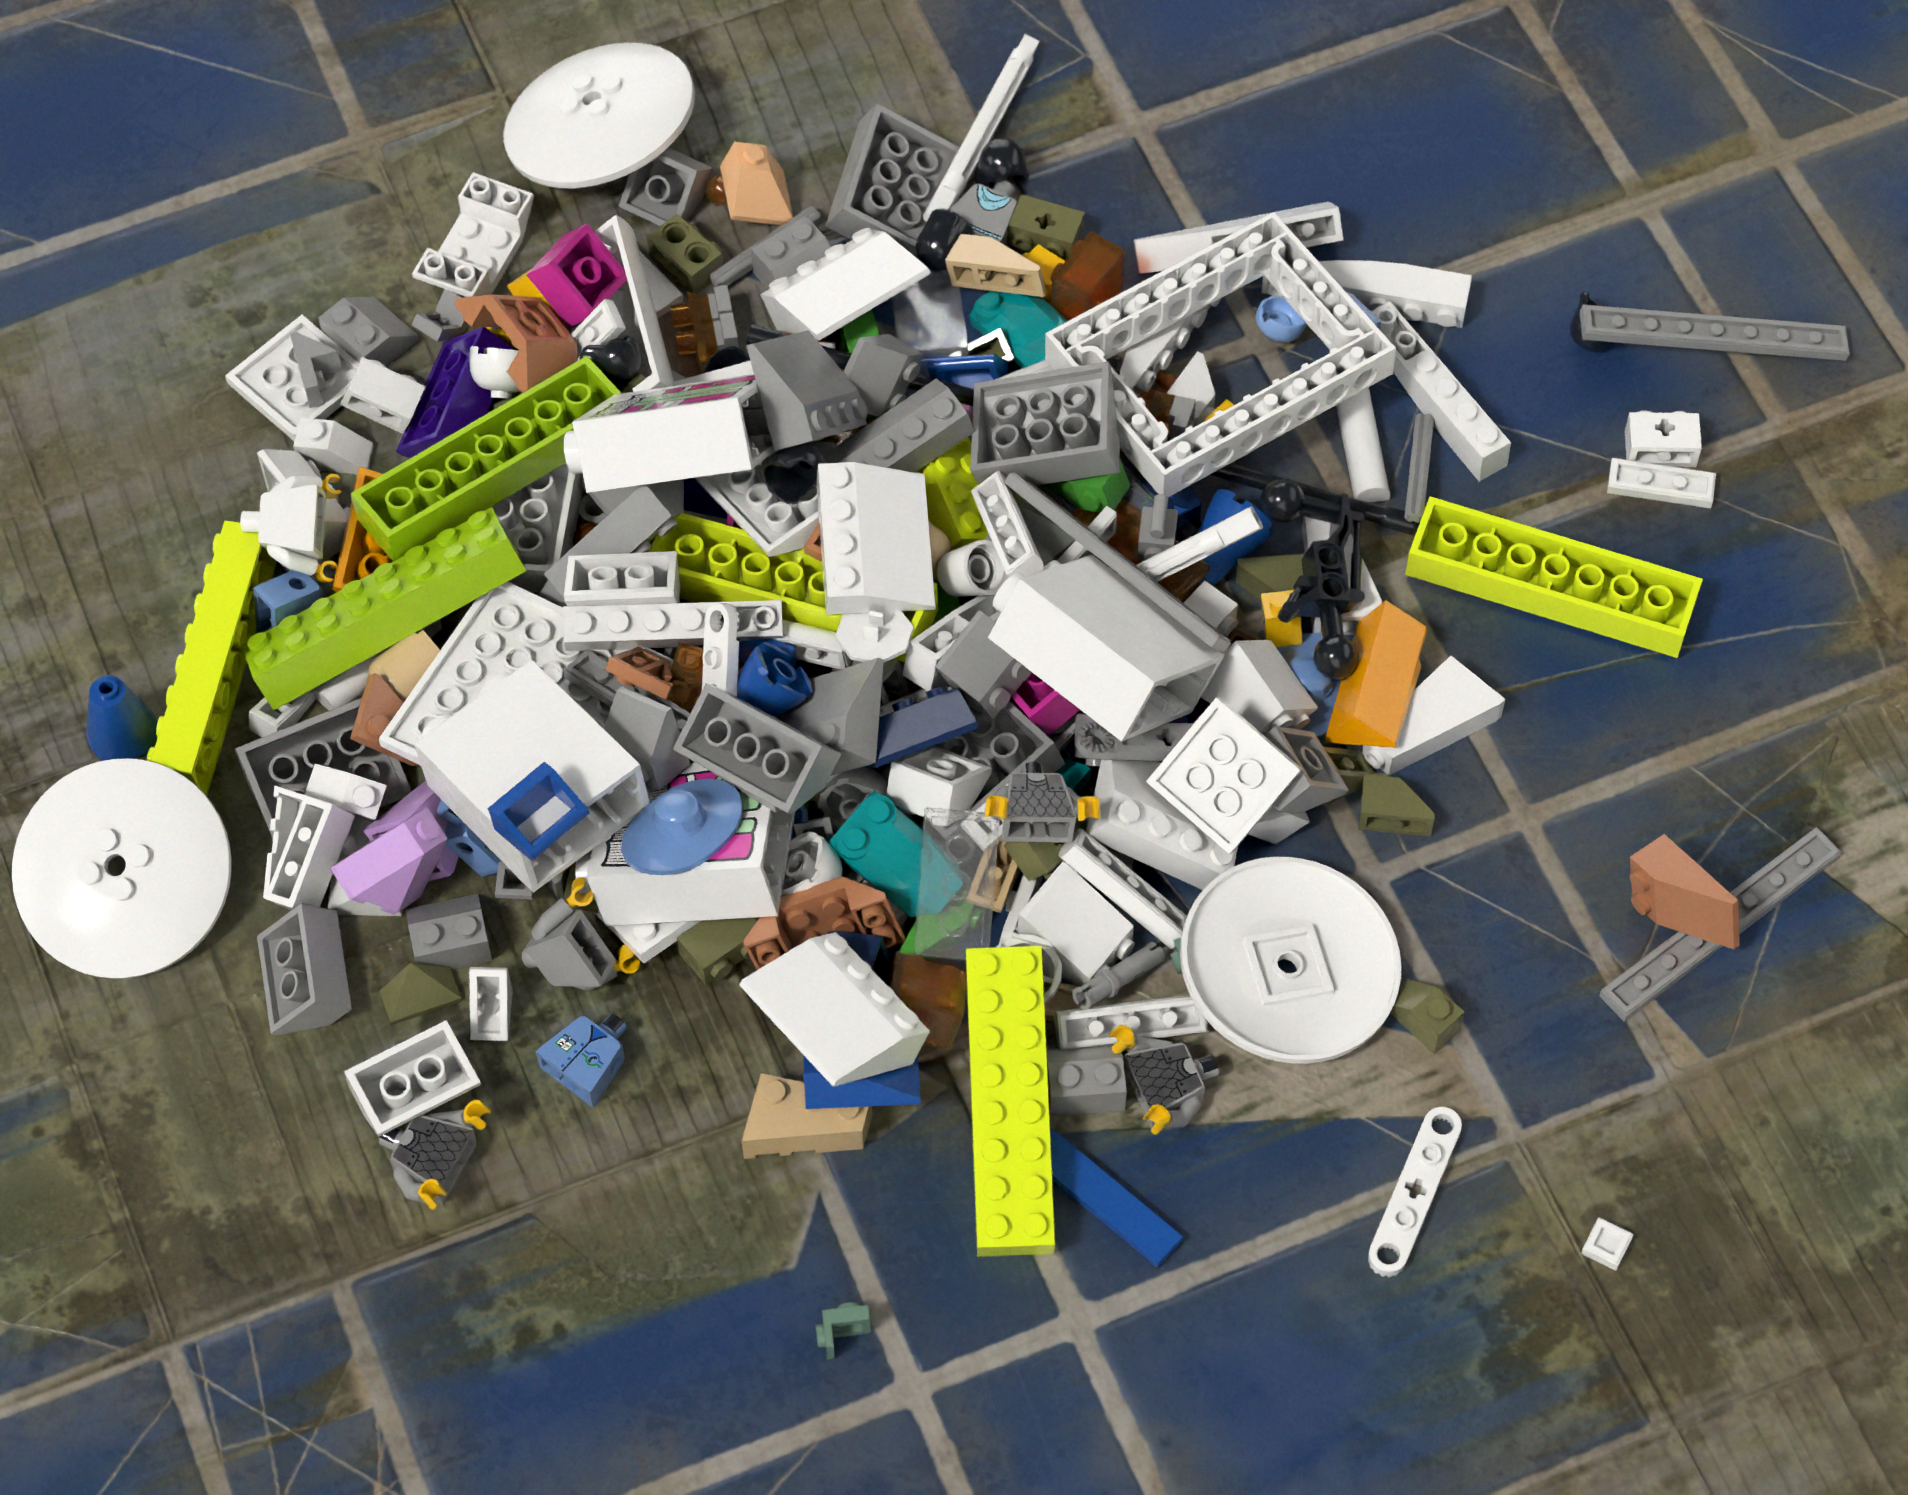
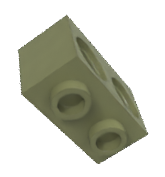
(680, 248)

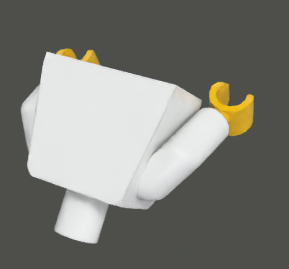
(294, 523)

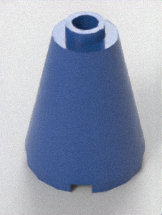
(1223, 561)
(771, 681)
(118, 721)

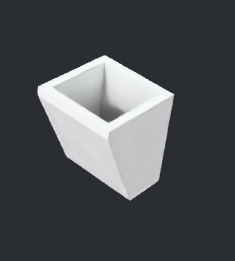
(1260, 687)
(1078, 925)

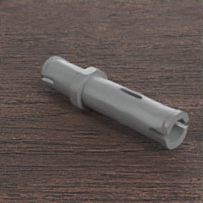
(1108, 981)

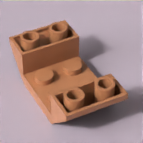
(533, 329)
(826, 907)

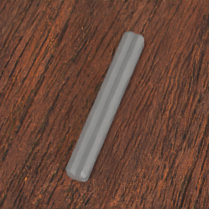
(742, 262)
(1419, 467)

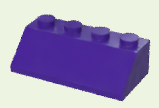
(450, 394)

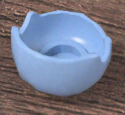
(1279, 320)

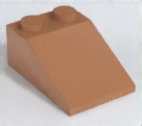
(1682, 894)

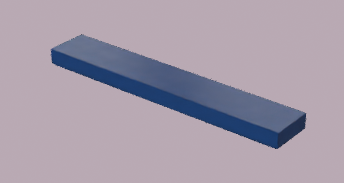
(1111, 1202)

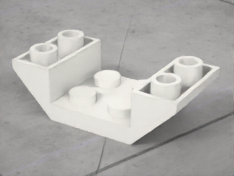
(480, 240)

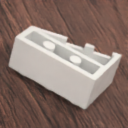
(304, 848)

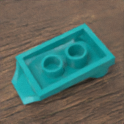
(1022, 319)
(883, 850)

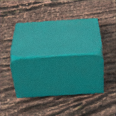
(1075, 775)

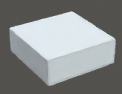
(1607, 1243)

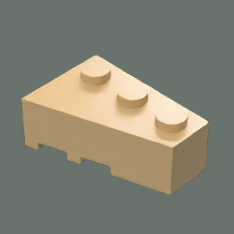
(784, 1125)

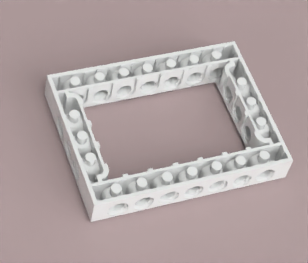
(1267, 247)

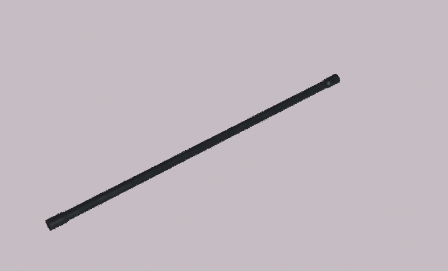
(1385, 516)

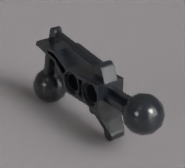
(1324, 572)

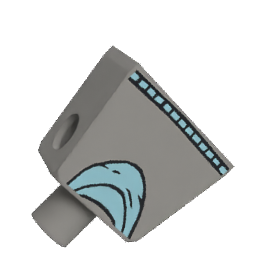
(988, 210)

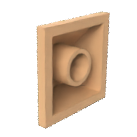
(755, 185)

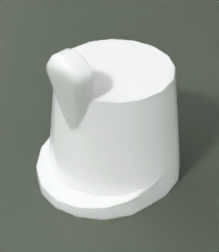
(971, 570)

